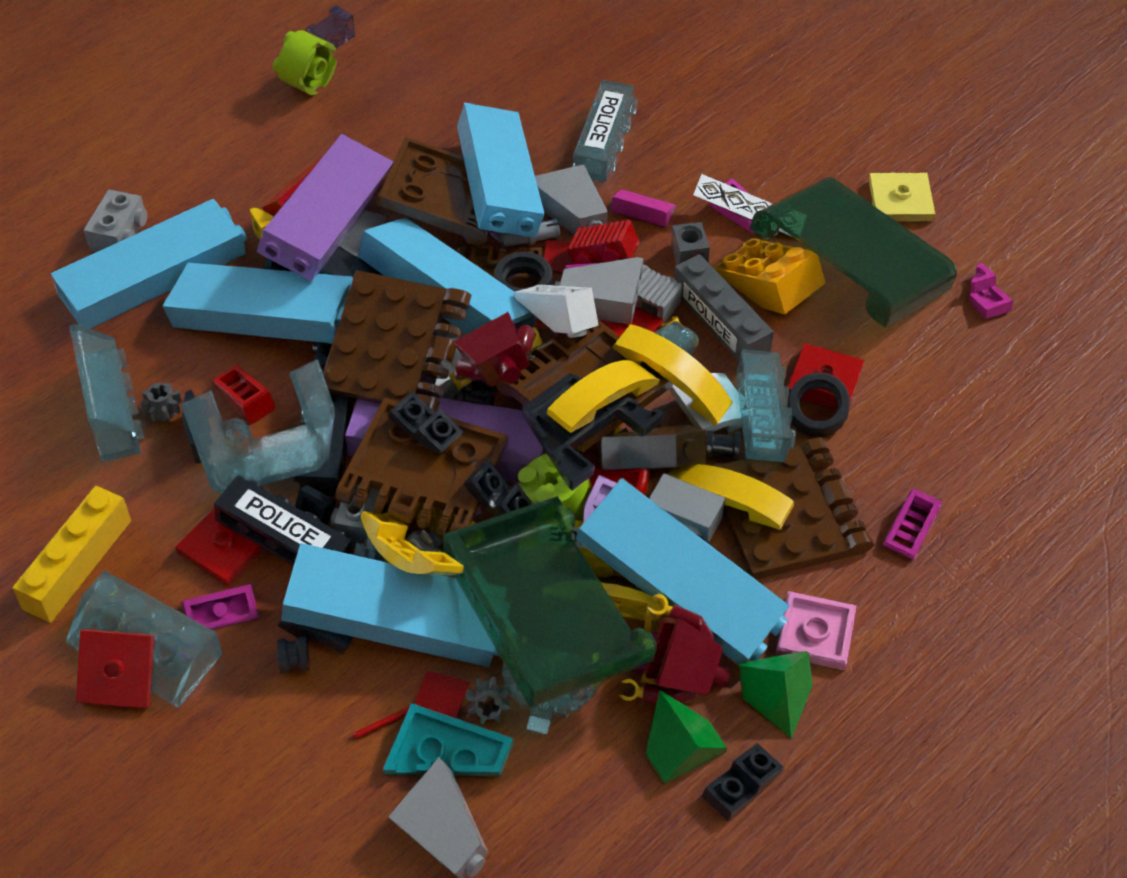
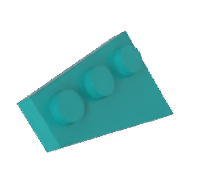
(460, 745)

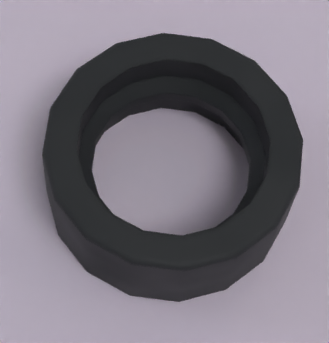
(523, 263)
(819, 381)

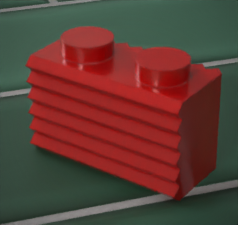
(603, 243)

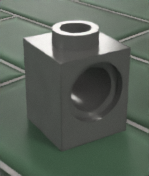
(689, 241)

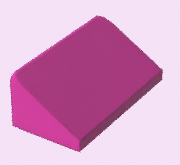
(642, 207)
(222, 607)

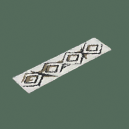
(729, 197)

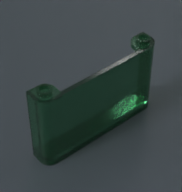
(863, 245)
(544, 602)

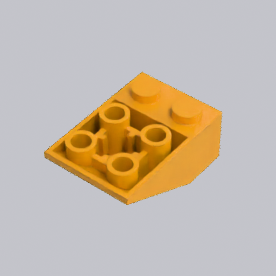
(773, 274)

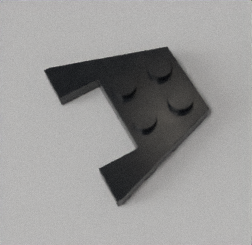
(561, 444)

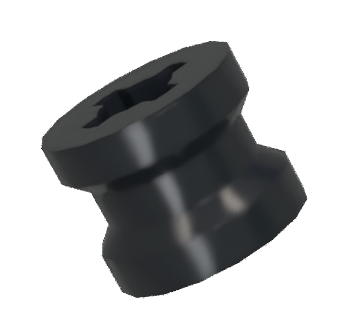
(293, 655)

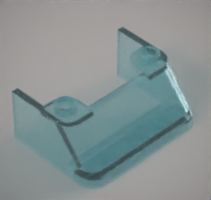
(230, 450)

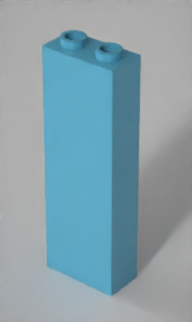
(499, 171)
(414, 255)
(147, 263)
(257, 302)
(675, 562)
(384, 605)

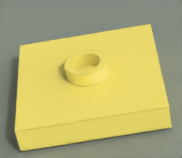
(902, 195)

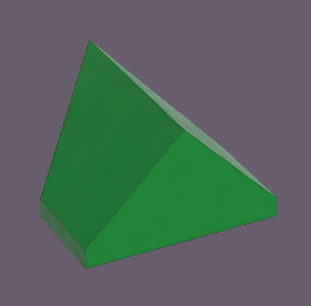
(778, 688)
(680, 739)

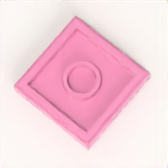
(817, 627)

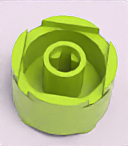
(305, 61)
(542, 481)

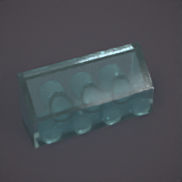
(106, 393)
(181, 645)

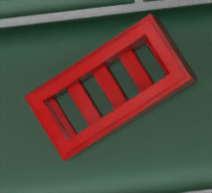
(246, 396)

